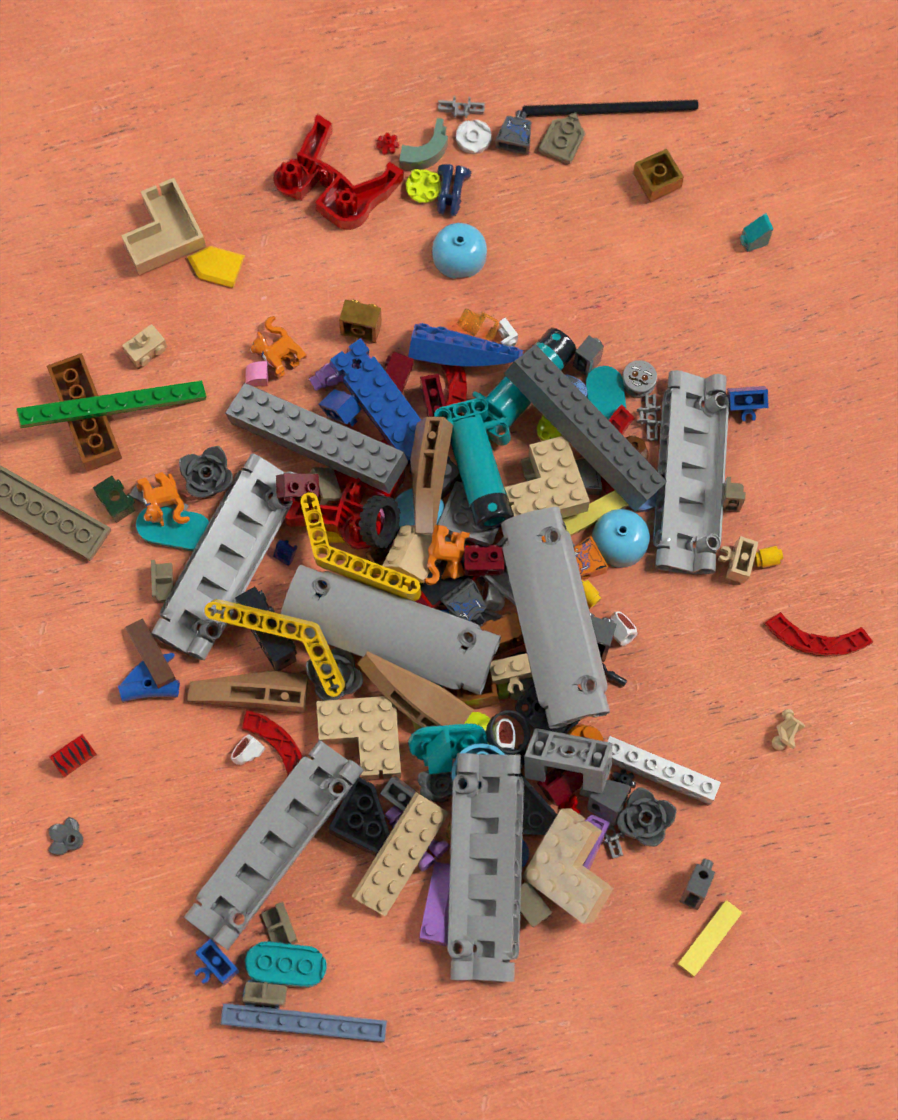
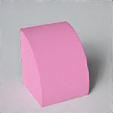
(257, 374)

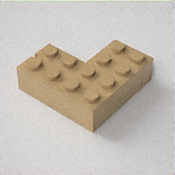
(169, 235)
(556, 482)
(366, 721)
(559, 867)

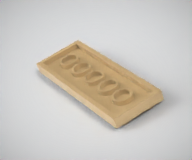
(400, 854)

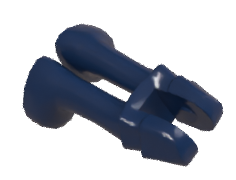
(446, 172)

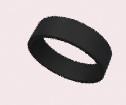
(523, 722)

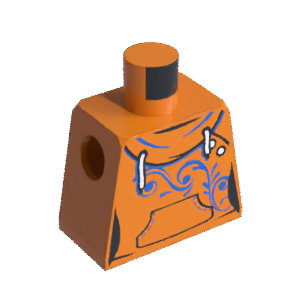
(589, 559)

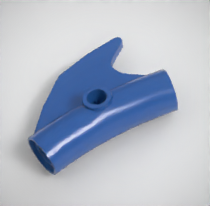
(139, 678)

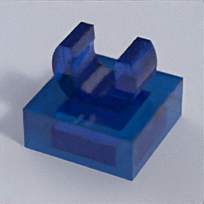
(284, 552)

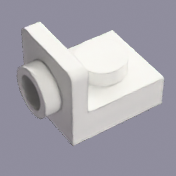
(507, 333)

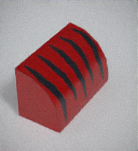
(73, 755)

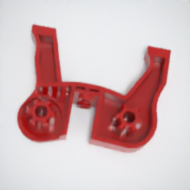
(341, 202)
(346, 517)

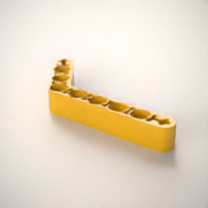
(352, 561)
(281, 630)

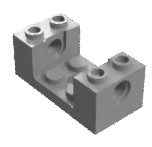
(588, 757)

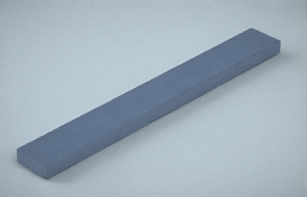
(303, 1022)

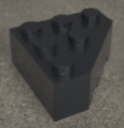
(536, 812)
(361, 819)

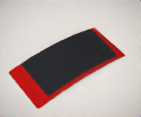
(433, 593)

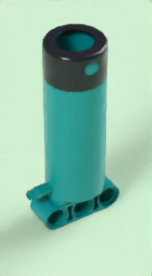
(507, 401)
(477, 462)

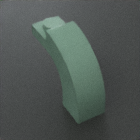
(428, 154)

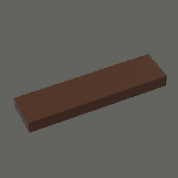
(150, 653)

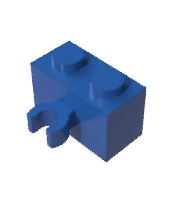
(748, 399)
(341, 407)
(216, 963)

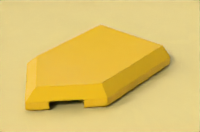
(217, 265)

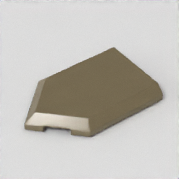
(562, 139)

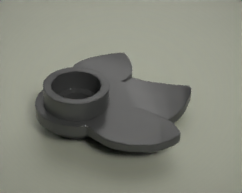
(63, 835)

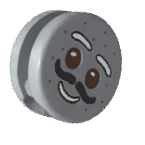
(639, 378)

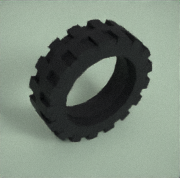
(369, 517)

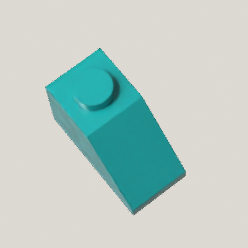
(757, 233)
(439, 754)

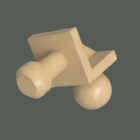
(787, 731)

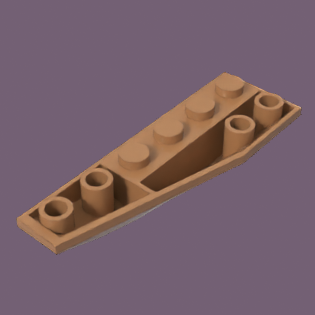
(428, 470)
(254, 690)
(413, 695)

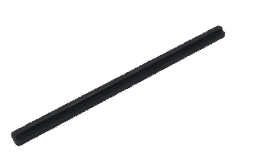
(611, 107)

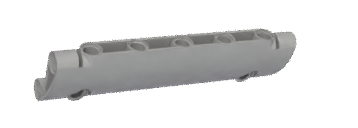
(694, 467)
(223, 558)
(554, 617)
(393, 628)
(272, 844)
(485, 867)

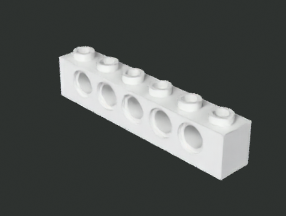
(663, 771)

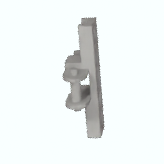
(455, 111)
(649, 407)
(614, 837)

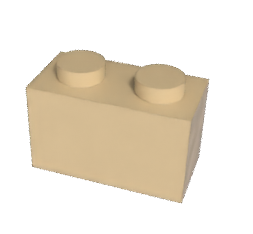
(144, 346)
(740, 559)
(511, 670)

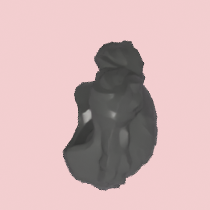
(431, 786)

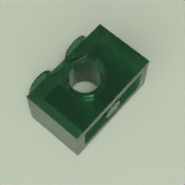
(117, 509)

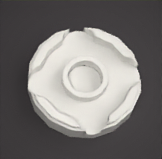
(473, 136)

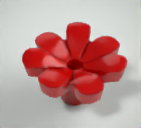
(387, 143)
(570, 803)

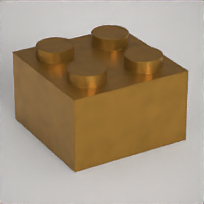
(658, 175)
(360, 320)

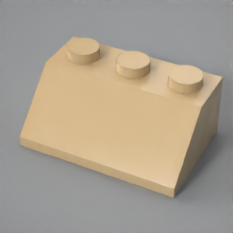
(409, 554)

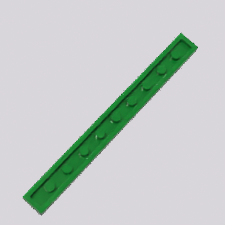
(110, 404)

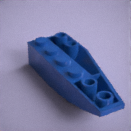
(457, 349)

